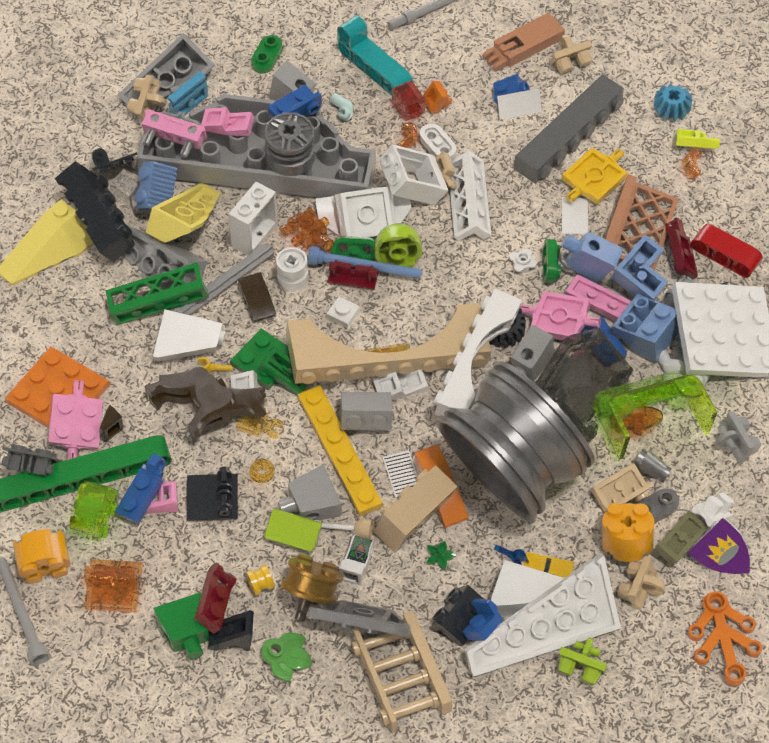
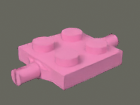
(561, 314)
(75, 421)

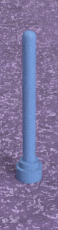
(318, 256)

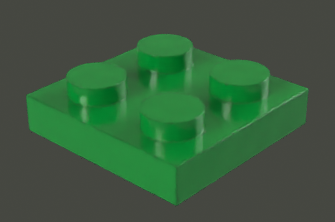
(254, 352)

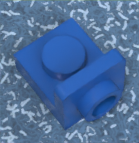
(485, 622)

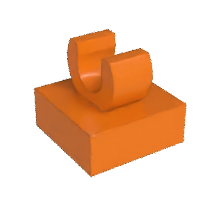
(436, 97)

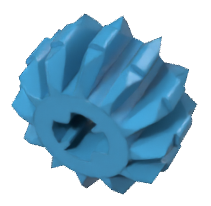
(672, 102)

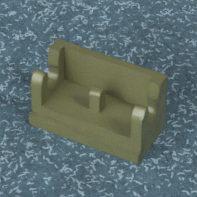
(680, 539)

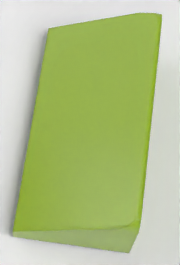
(293, 530)

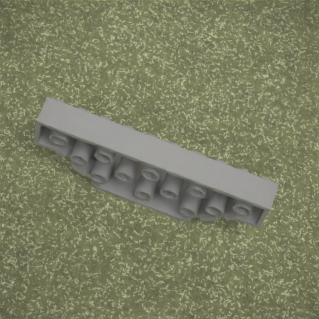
(243, 161)

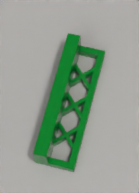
(159, 301)

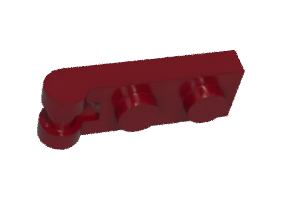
(214, 598)

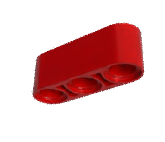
(727, 250)

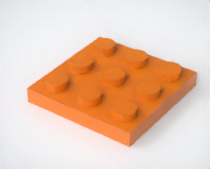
(53, 375)

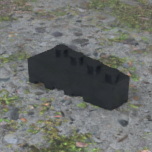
(97, 210)

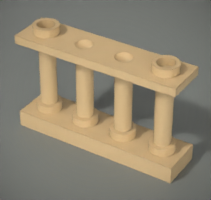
(428, 674)

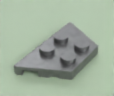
(369, 617)

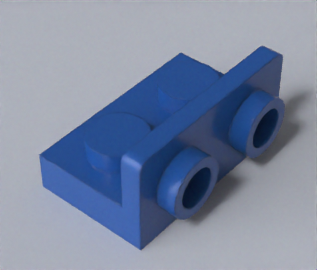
(299, 101)

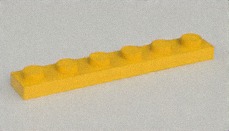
(340, 451)

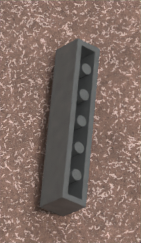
(569, 129)

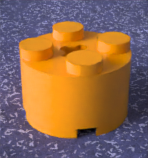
(627, 531)
(41, 555)

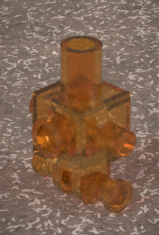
(308, 230)

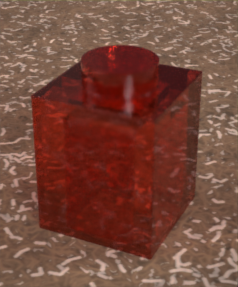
(408, 101)

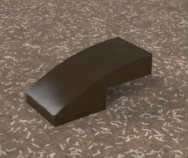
(257, 296)

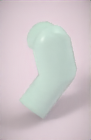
(344, 105)

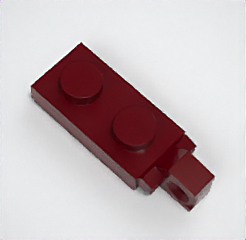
(681, 248)

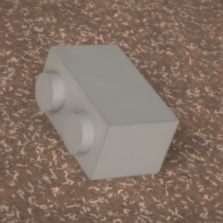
(366, 411)

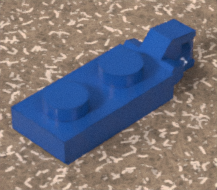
(142, 490)

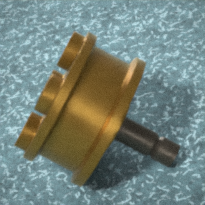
(311, 582)

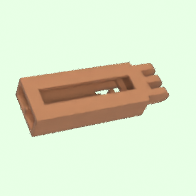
(534, 36)

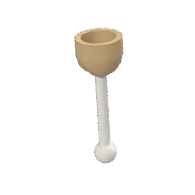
(362, 527)

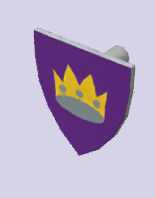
(722, 549)

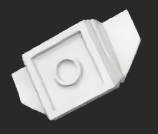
(362, 211)

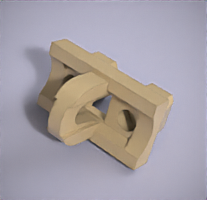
(570, 51)
(148, 98)
(644, 583)

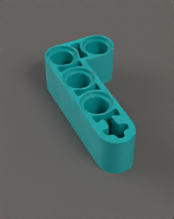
(368, 57)

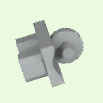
(735, 436)

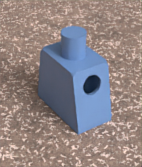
(591, 255)

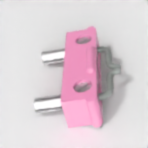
(171, 128)

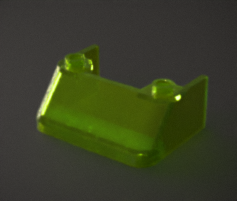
(622, 400)

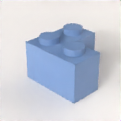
(636, 272)

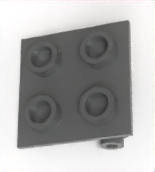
(38, 464)

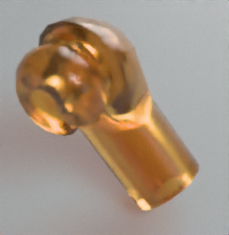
(410, 135)
(690, 163)

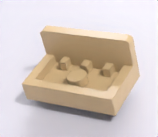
(621, 488)

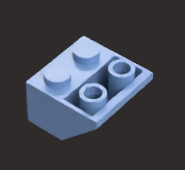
(647, 327)

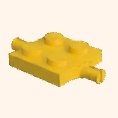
(594, 175)

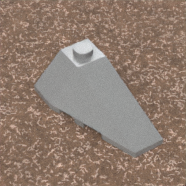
(172, 68)
(159, 257)

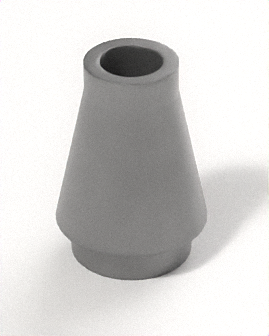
(652, 465)

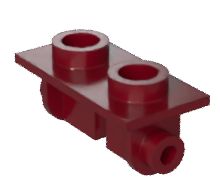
(357, 276)

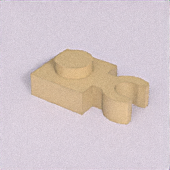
(446, 168)

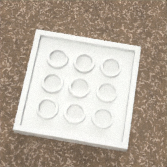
(723, 329)

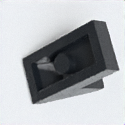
(234, 631)

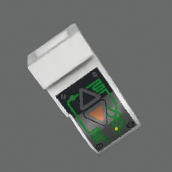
(357, 559)

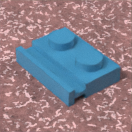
(189, 95)

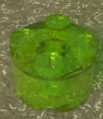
(93, 509)

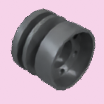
(290, 144)

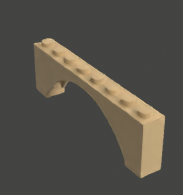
(322, 358)

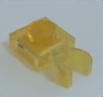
(257, 426)

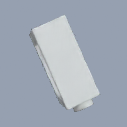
(427, 189)
(251, 216)

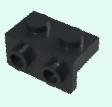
(456, 614)

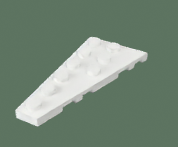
(564, 614)

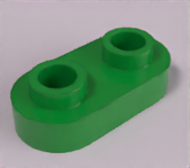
(269, 50)
(355, 247)
(550, 254)

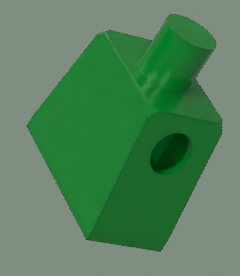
(180, 627)

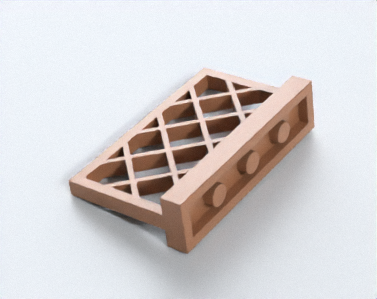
(624, 206)

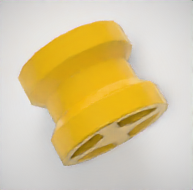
(260, 580)

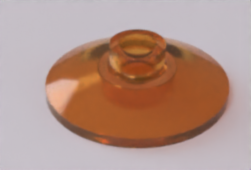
(643, 419)

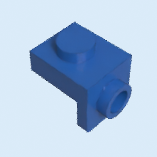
(509, 85)

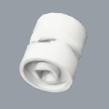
(292, 268)

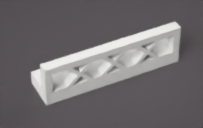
(475, 195)

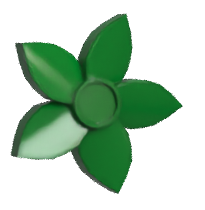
(440, 555)

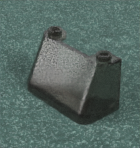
(580, 370)

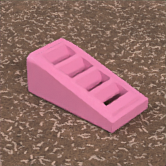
(166, 505)

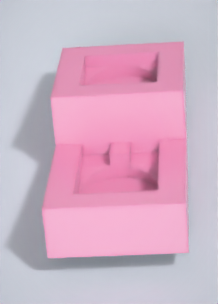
(226, 123)

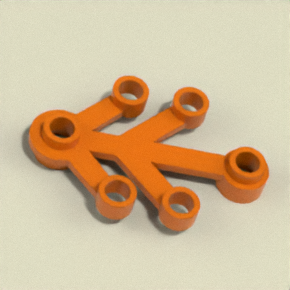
(724, 634)

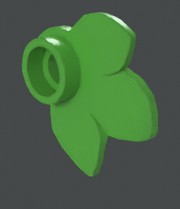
(290, 655)

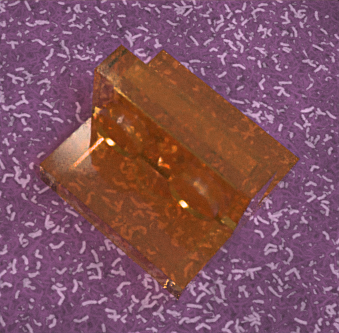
(113, 585)

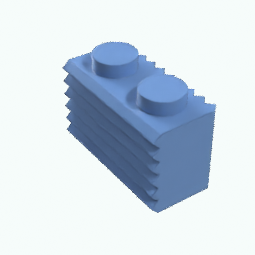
(155, 185)

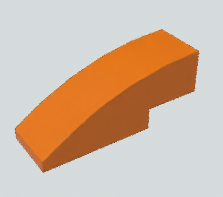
(453, 509)

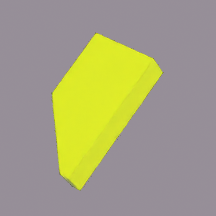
(695, 138)

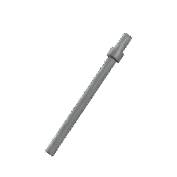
(410, 15)

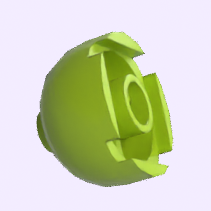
(398, 245)

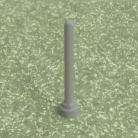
(37, 651)

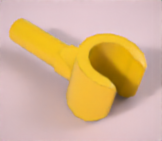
(213, 367)

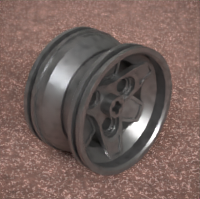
(516, 440)

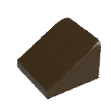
(111, 424)

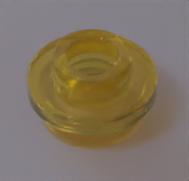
(262, 464)

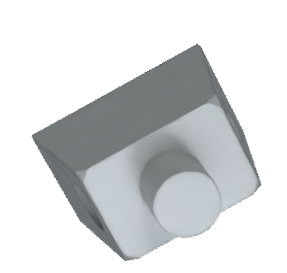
(287, 80)
(533, 352)
(312, 496)

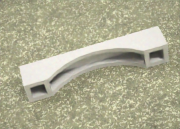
(495, 320)

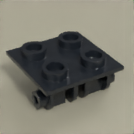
(102, 161)
(212, 496)

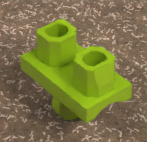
(593, 667)

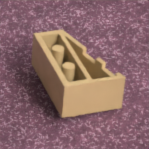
(414, 507)

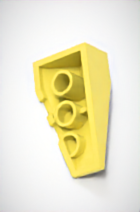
(182, 213)
(51, 240)

